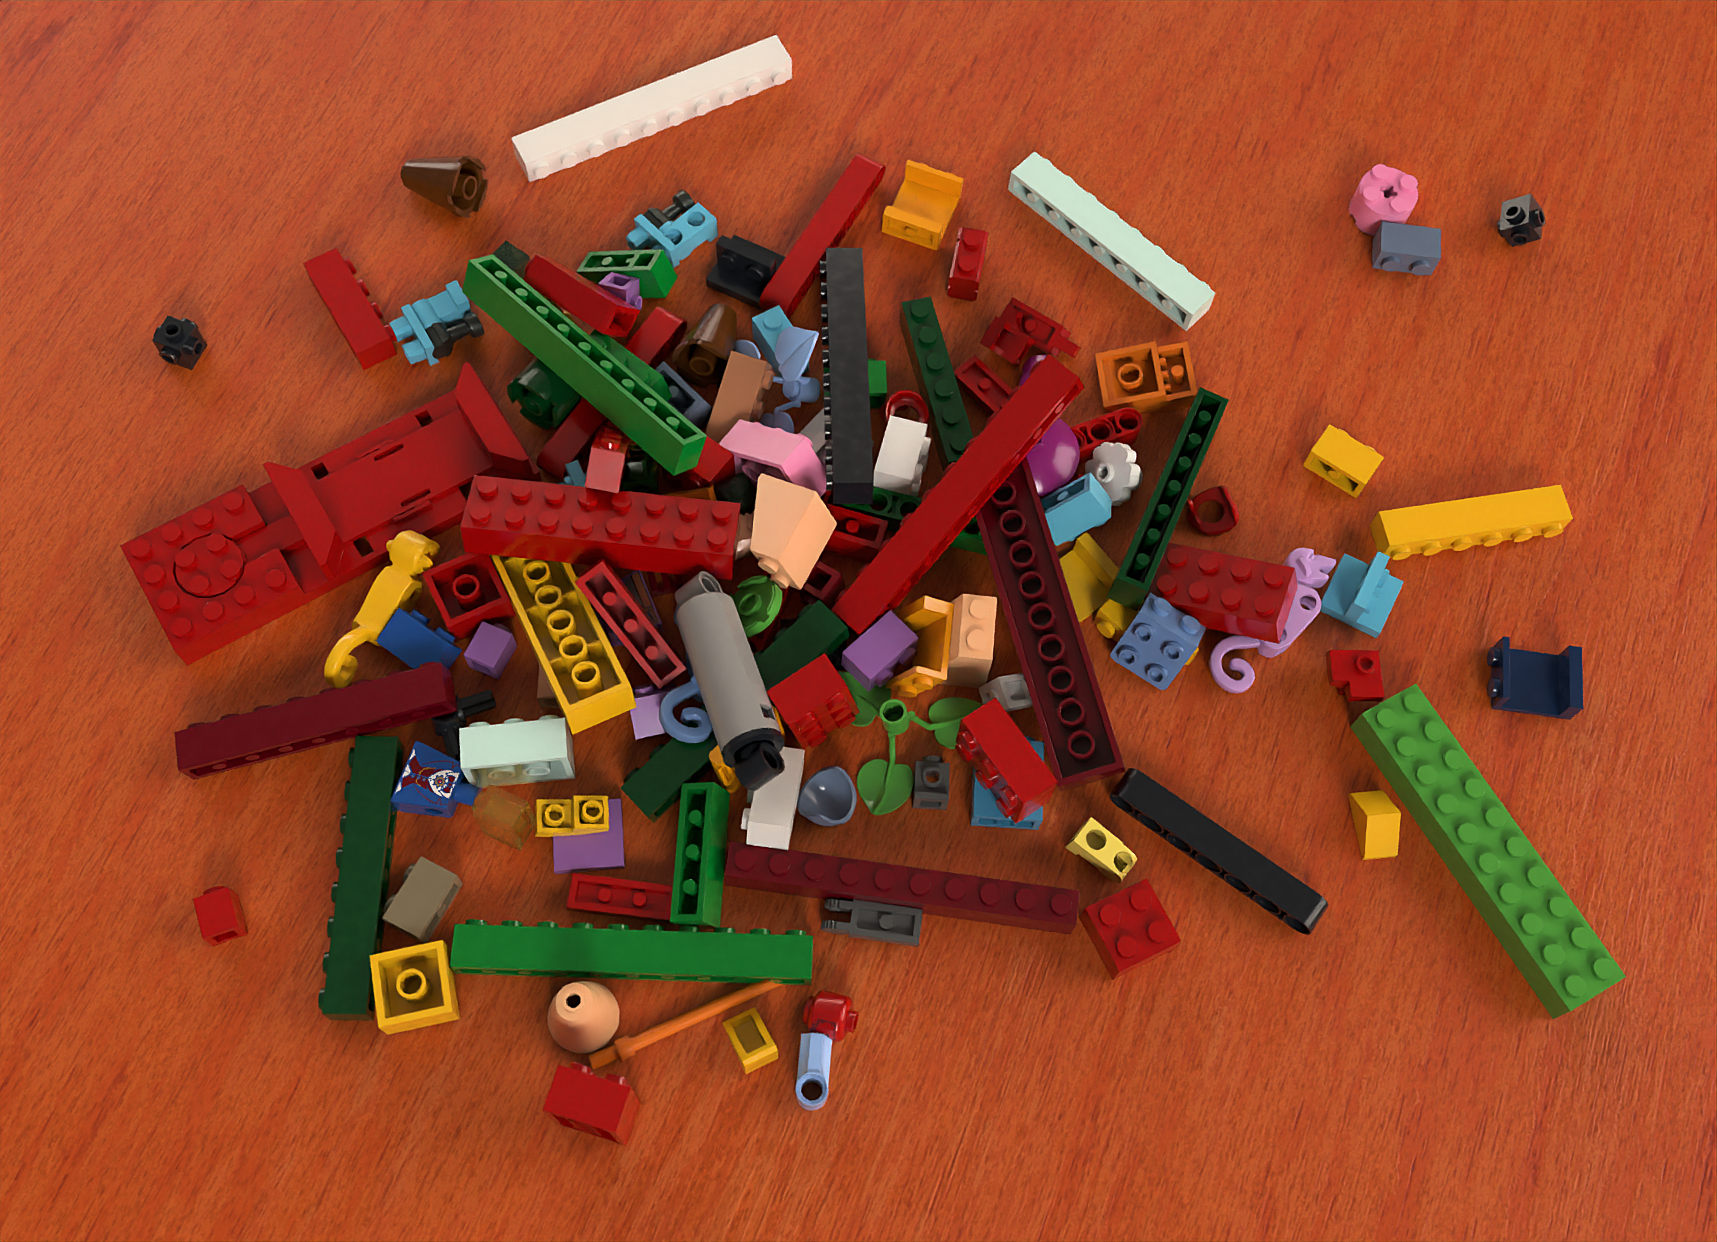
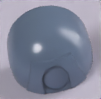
(828, 797)

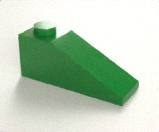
(650, 266)

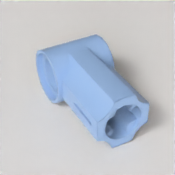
(813, 1067)

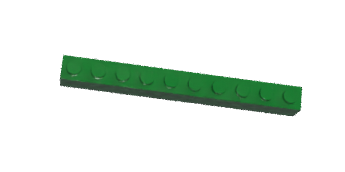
(584, 364)
(631, 954)

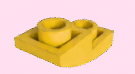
(571, 817)

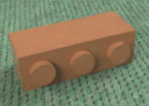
(739, 394)

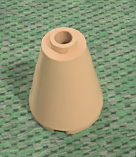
(583, 1016)

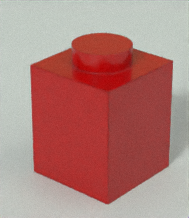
(220, 915)

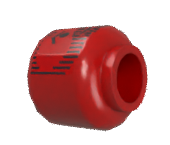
(830, 1015)

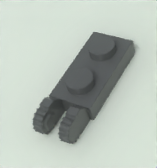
(876, 921)

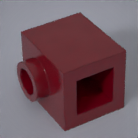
(822, 585)

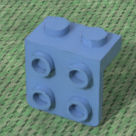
(1158, 642)

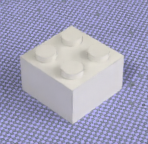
(902, 456)

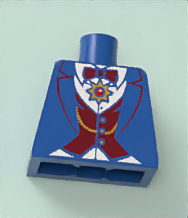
(432, 784)

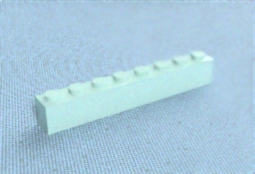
(1111, 241)

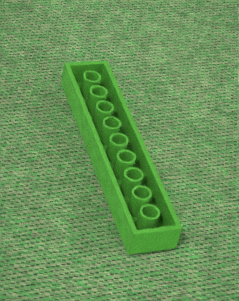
(1487, 852)

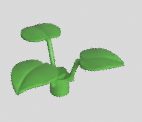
(886, 784)

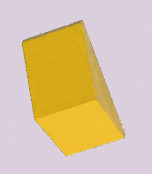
(1375, 824)
(750, 1040)

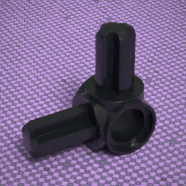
(466, 708)

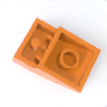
(1147, 377)

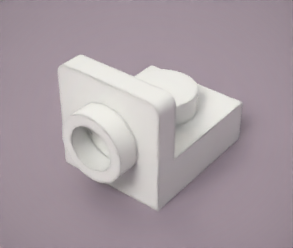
(1009, 690)

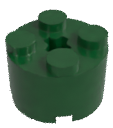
(543, 395)

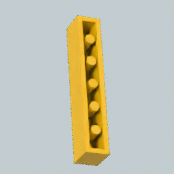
(1471, 522)

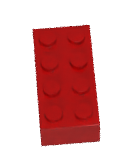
(1227, 591)

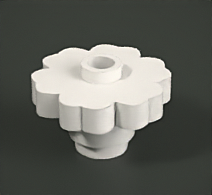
(1115, 470)

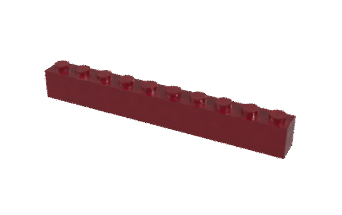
(925, 889)

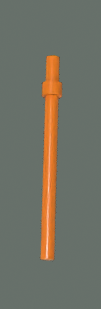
(625, 1046)

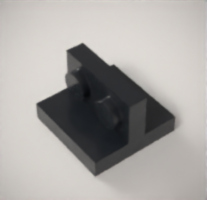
(743, 269)

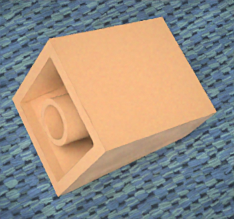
(789, 530)
(971, 641)

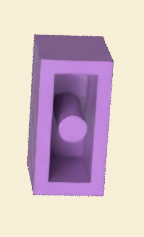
(880, 651)

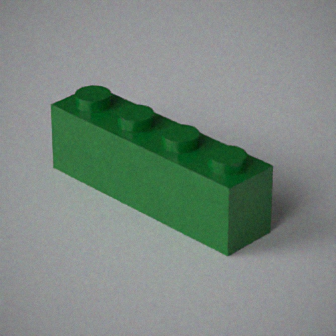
(700, 856)

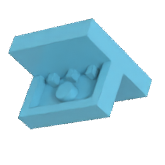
(1361, 593)

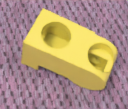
(1102, 850)

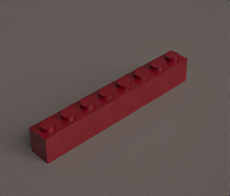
(315, 720)

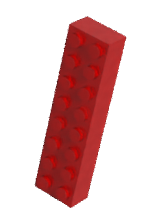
(592, 523)

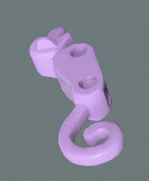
(1310, 574)

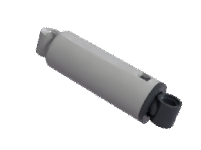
(729, 682)

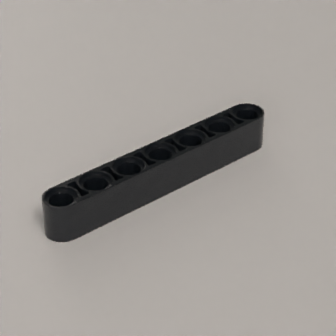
(1219, 851)

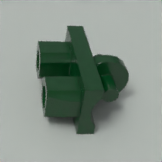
(641, 472)

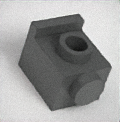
(928, 794)

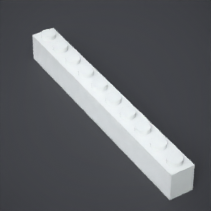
(652, 108)

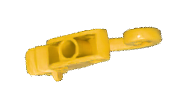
(391, 590)

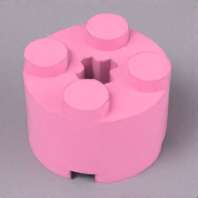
(1383, 196)

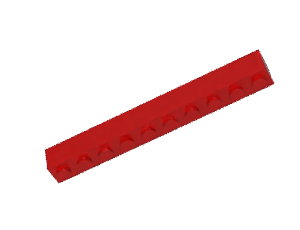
(959, 494)

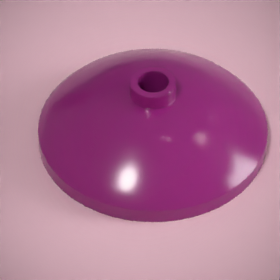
(1054, 458)

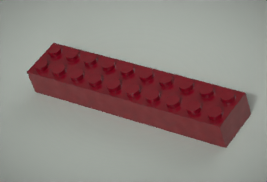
(1047, 634)

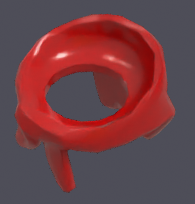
(901, 401)
(1230, 517)

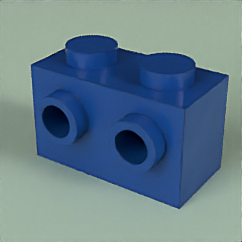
(416, 642)

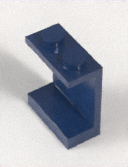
(1535, 681)

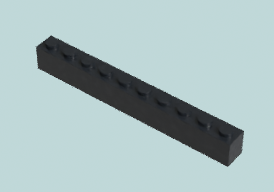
(847, 378)

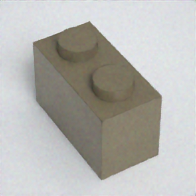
(421, 900)

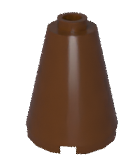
(448, 182)
(707, 347)

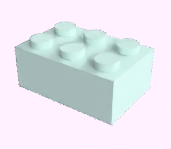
(517, 752)

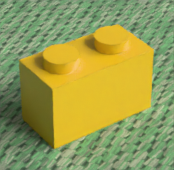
(1343, 461)

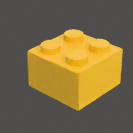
(414, 987)

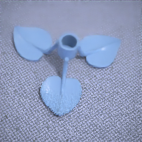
(792, 353)

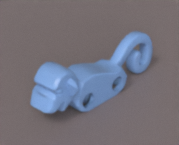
(689, 714)

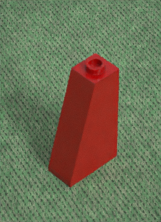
(580, 296)

